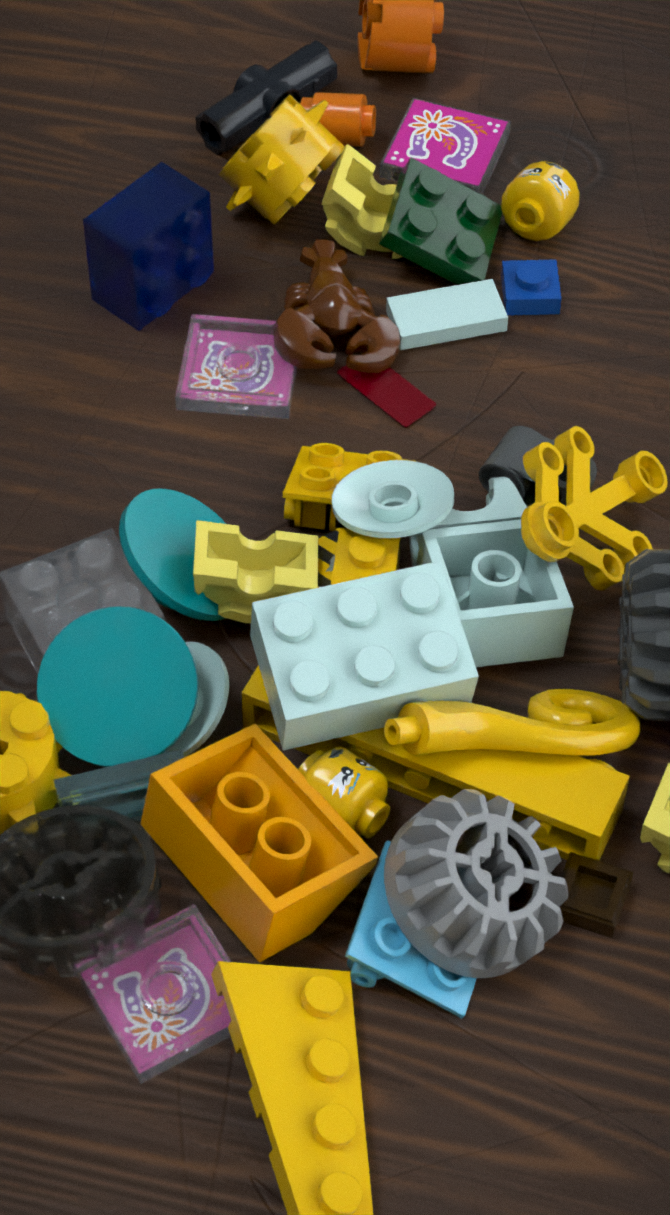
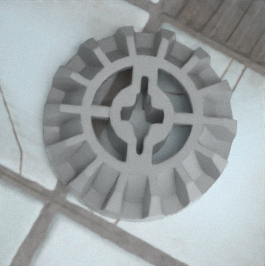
(457, 897)

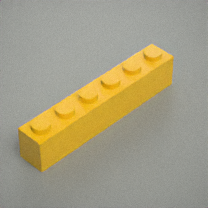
(567, 794)

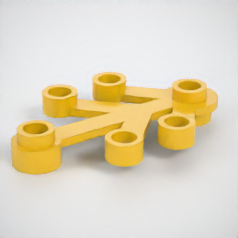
(552, 528)

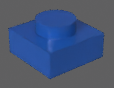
(531, 287)

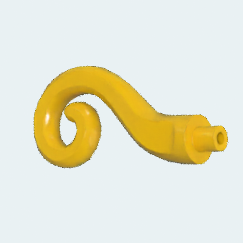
(556, 724)

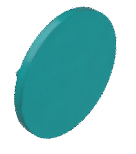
(159, 545)
(118, 686)

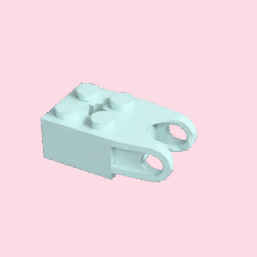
(504, 593)

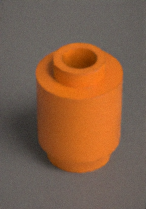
(345, 116)

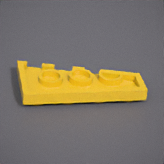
(304, 1080)

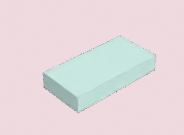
(447, 314)

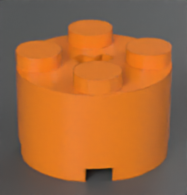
(399, 35)

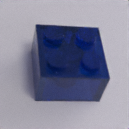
(149, 245)

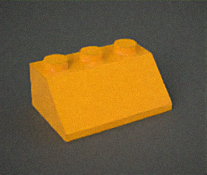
(255, 839)

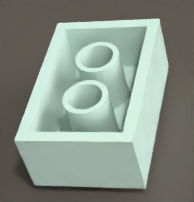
(359, 652)

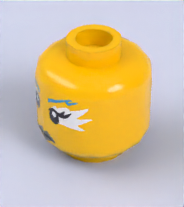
(543, 197)
(350, 787)

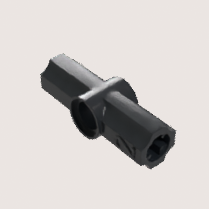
(261, 92)

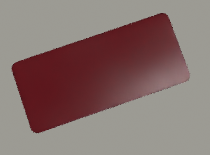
(390, 393)

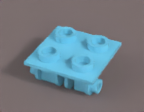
(382, 951)

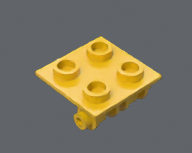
(315, 478)

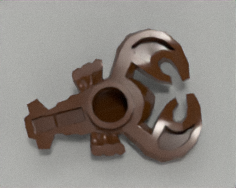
(330, 310)

